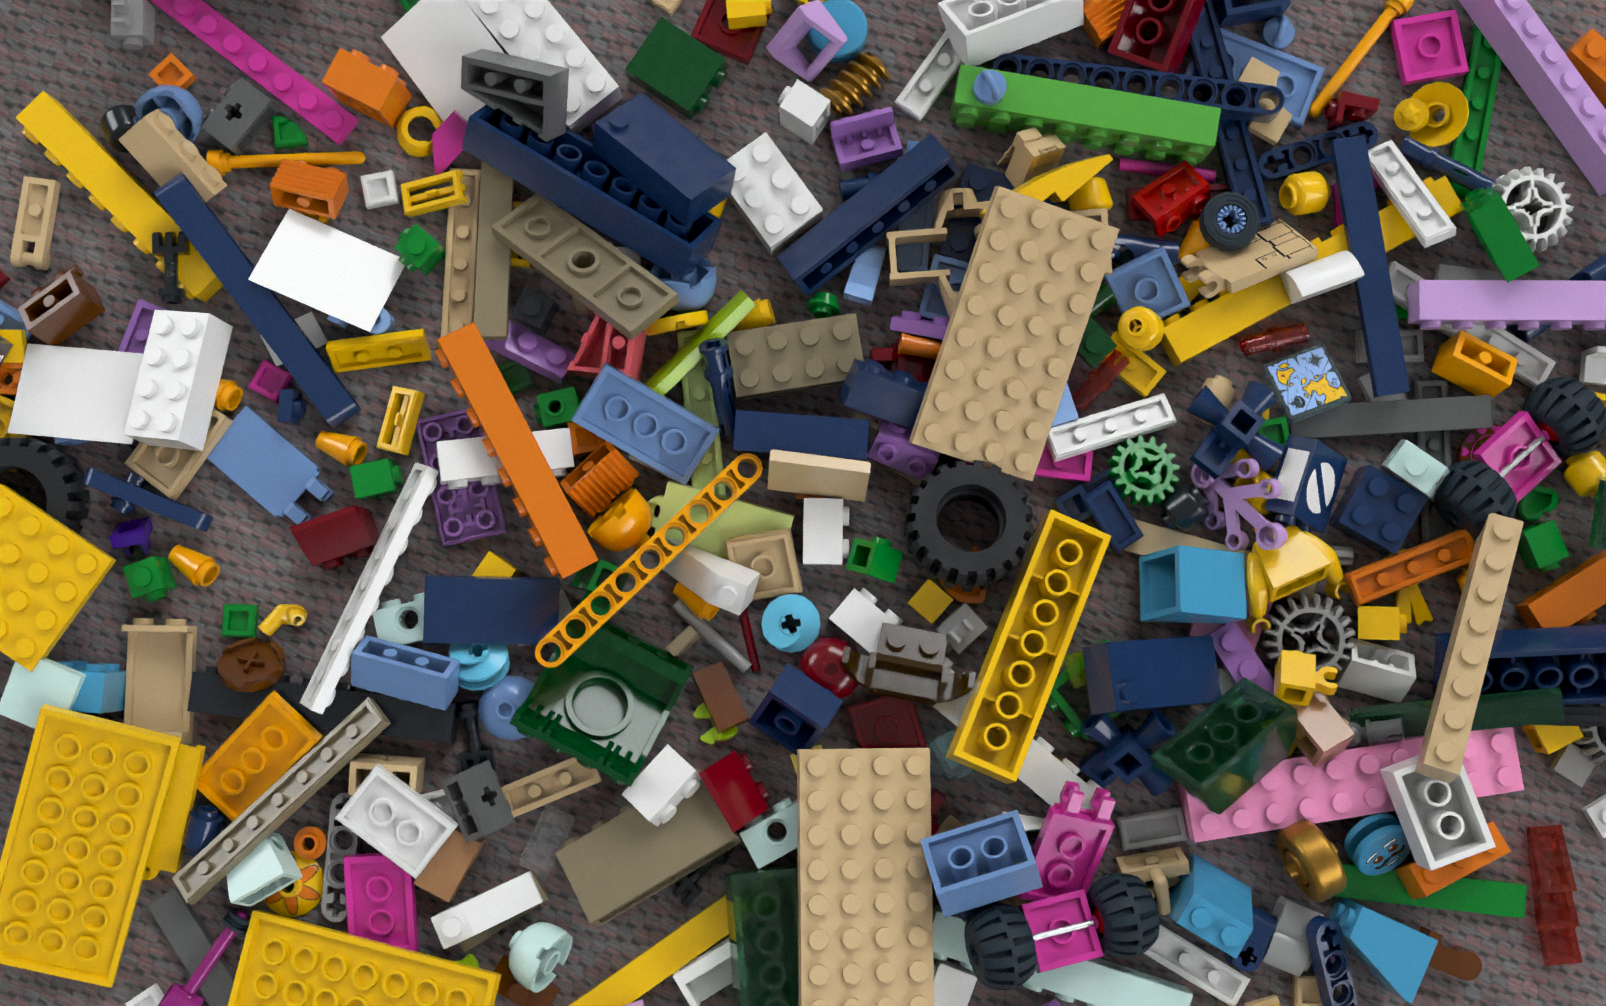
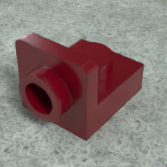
(1353, 105)

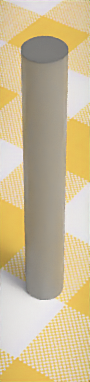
(712, 637)

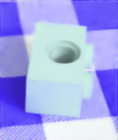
(391, 621)
(760, 844)

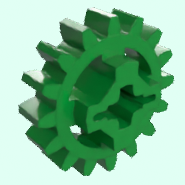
(1145, 484)

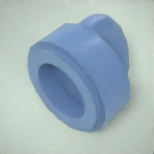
(1278, 33)
(989, 87)

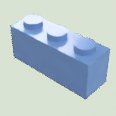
(405, 672)

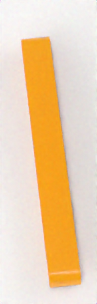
(658, 545)

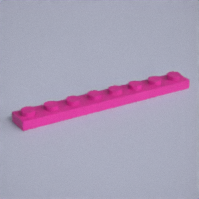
(261, 66)

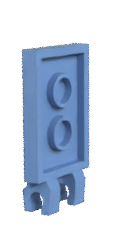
(268, 466)

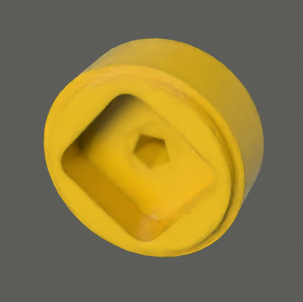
(1411, 114)

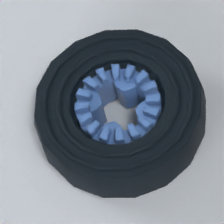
(1243, 214)

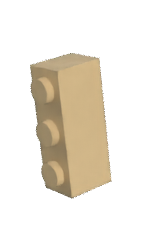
(167, 153)

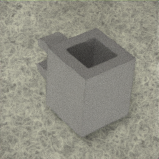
(132, 23)
(961, 627)

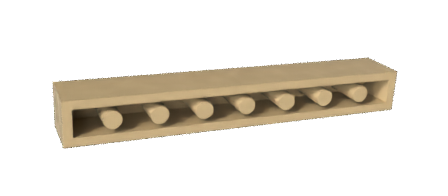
(1469, 649)

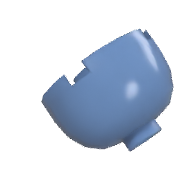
(175, 103)
(694, 289)
(499, 705)

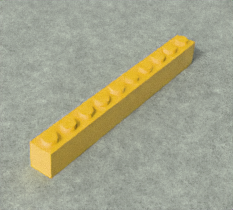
(1235, 312)

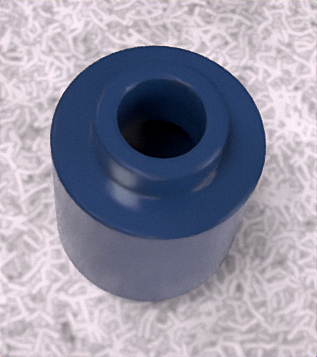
(201, 828)

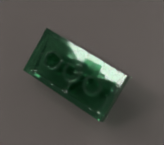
(1230, 745)

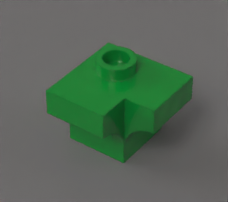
(594, 575)

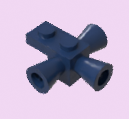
(1234, 429)
(1126, 751)

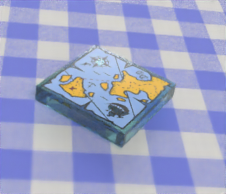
(1306, 383)

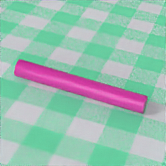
(1158, 169)

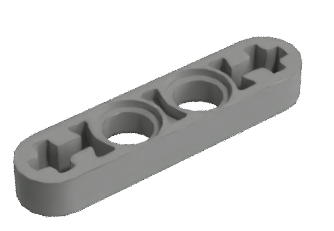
(335, 856)

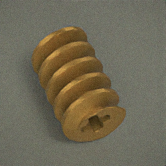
(855, 83)

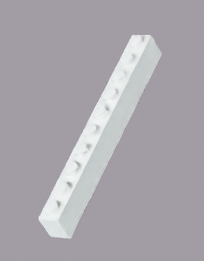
(1040, 769)

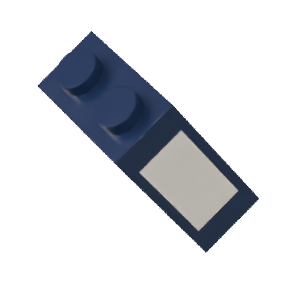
(1309, 483)

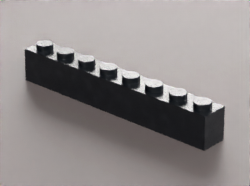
(406, 718)

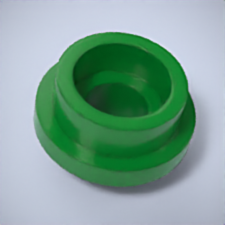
(823, 305)

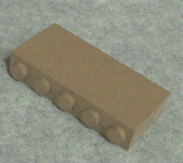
(634, 859)

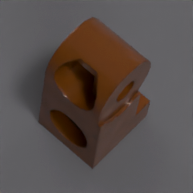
(1454, 960)

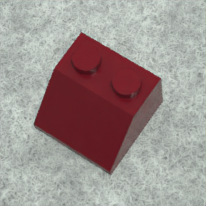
(337, 536)
(735, 789)

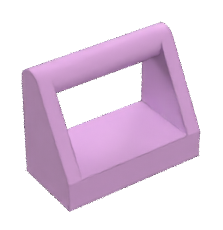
(784, 44)

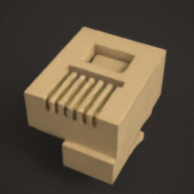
(1031, 155)

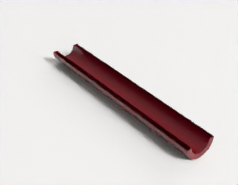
(749, 641)

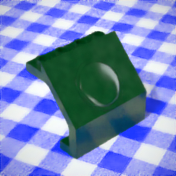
(604, 701)

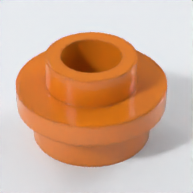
(319, 838)

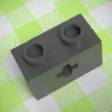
(242, 132)
(477, 801)

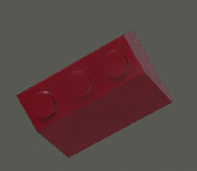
(1156, 32)

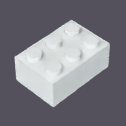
(771, 195)
(1437, 817)

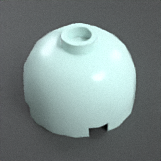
(536, 954)

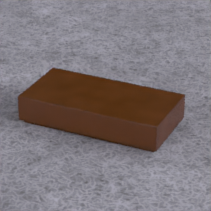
(720, 697)

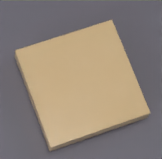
(771, 555)

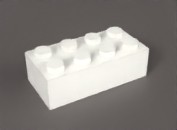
(178, 380)

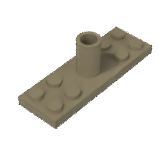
(585, 266)

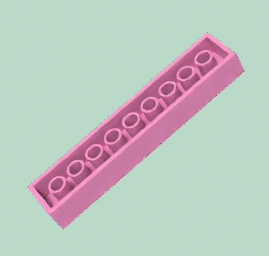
(1346, 786)

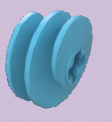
(780, 636)
(480, 664)

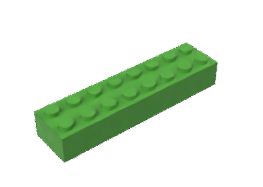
(1090, 116)

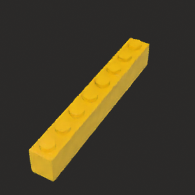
(112, 188)

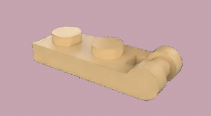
(35, 223)

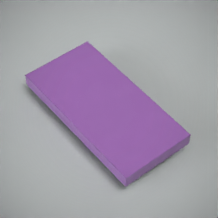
(463, 512)

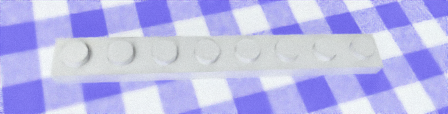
(366, 594)

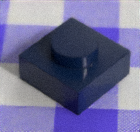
(291, 407)

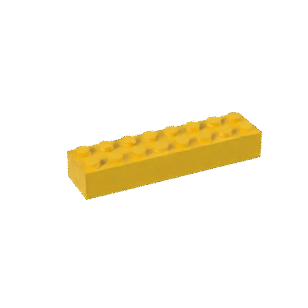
(1028, 647)

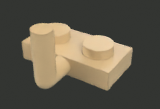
(1156, 867)

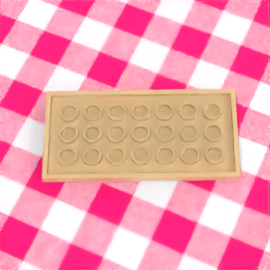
(1013, 333)
(864, 877)

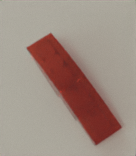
(1552, 895)

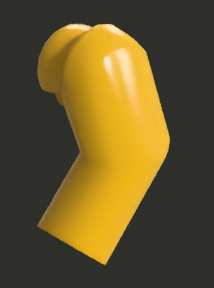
(283, 614)

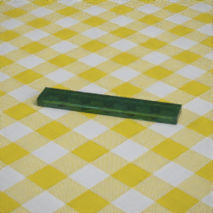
(1492, 711)

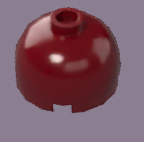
(824, 665)

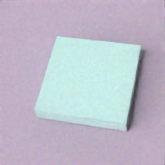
(47, 684)

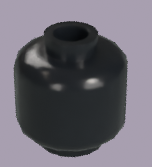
(116, 123)
(1185, 507)

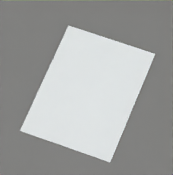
(431, 49)
(328, 270)
(75, 393)

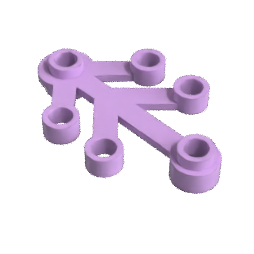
(1235, 504)

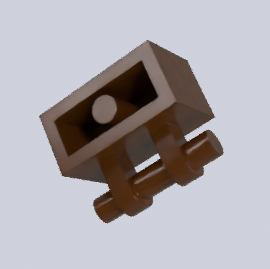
(61, 307)

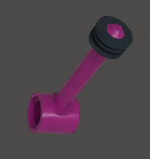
(186, 995)

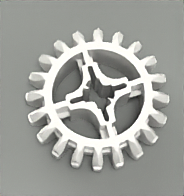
(1529, 187)

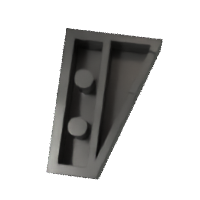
(521, 87)

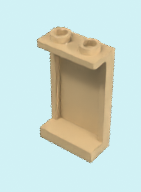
(160, 676)

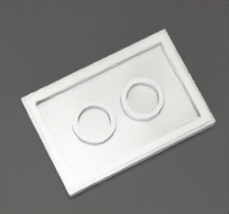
(396, 820)

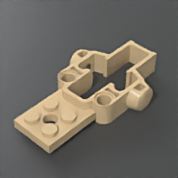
(946, 210)

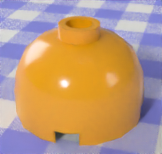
(623, 524)

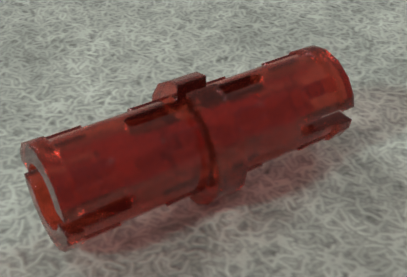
(1274, 339)
(1100, 379)

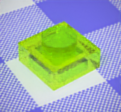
(1075, 668)

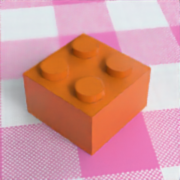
(367, 87)

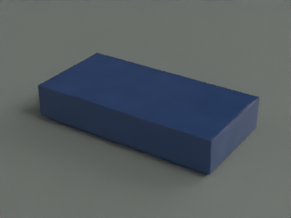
(1112, 516)

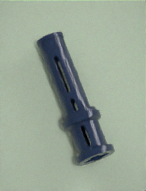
(718, 374)

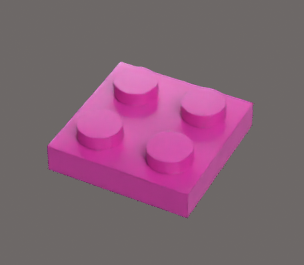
(1428, 47)

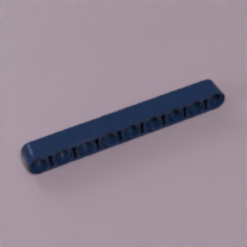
(1153, 81)
(257, 301)

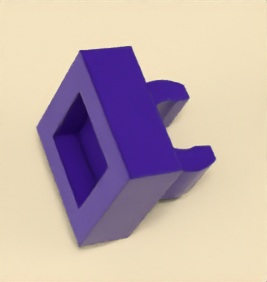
(132, 533)

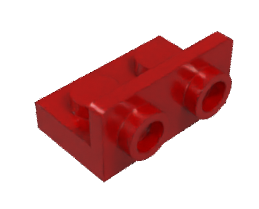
(1173, 198)

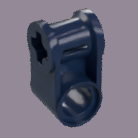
(1263, 930)

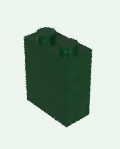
(677, 69)

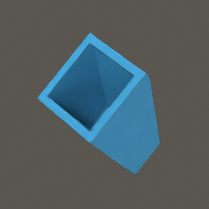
(1192, 586)
(1213, 906)
(1386, 947)

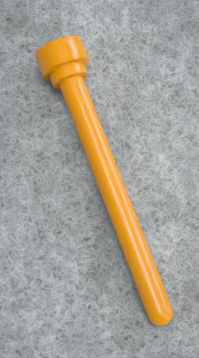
(1393, 9)
(225, 162)

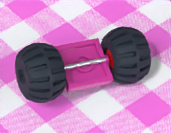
(1555, 419)
(1061, 930)

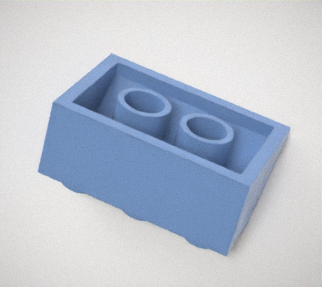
(981, 863)

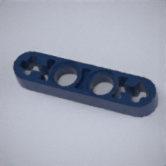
(1314, 148)
(147, 499)
(1320, 951)

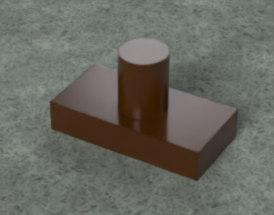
(515, 992)

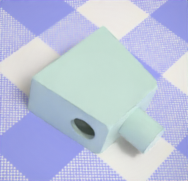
(1416, 468)
(262, 872)

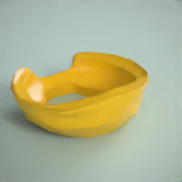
(407, 143)

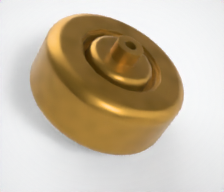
(1311, 860)

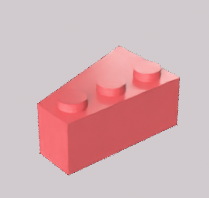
(608, 345)

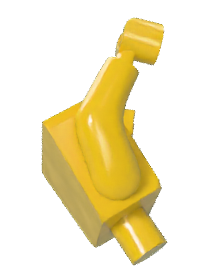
(1285, 570)

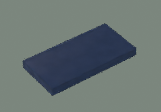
(489, 609)

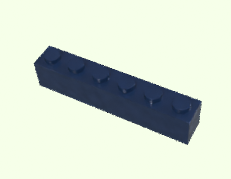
(869, 214)

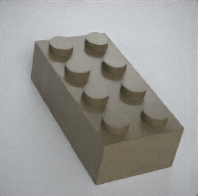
(793, 356)

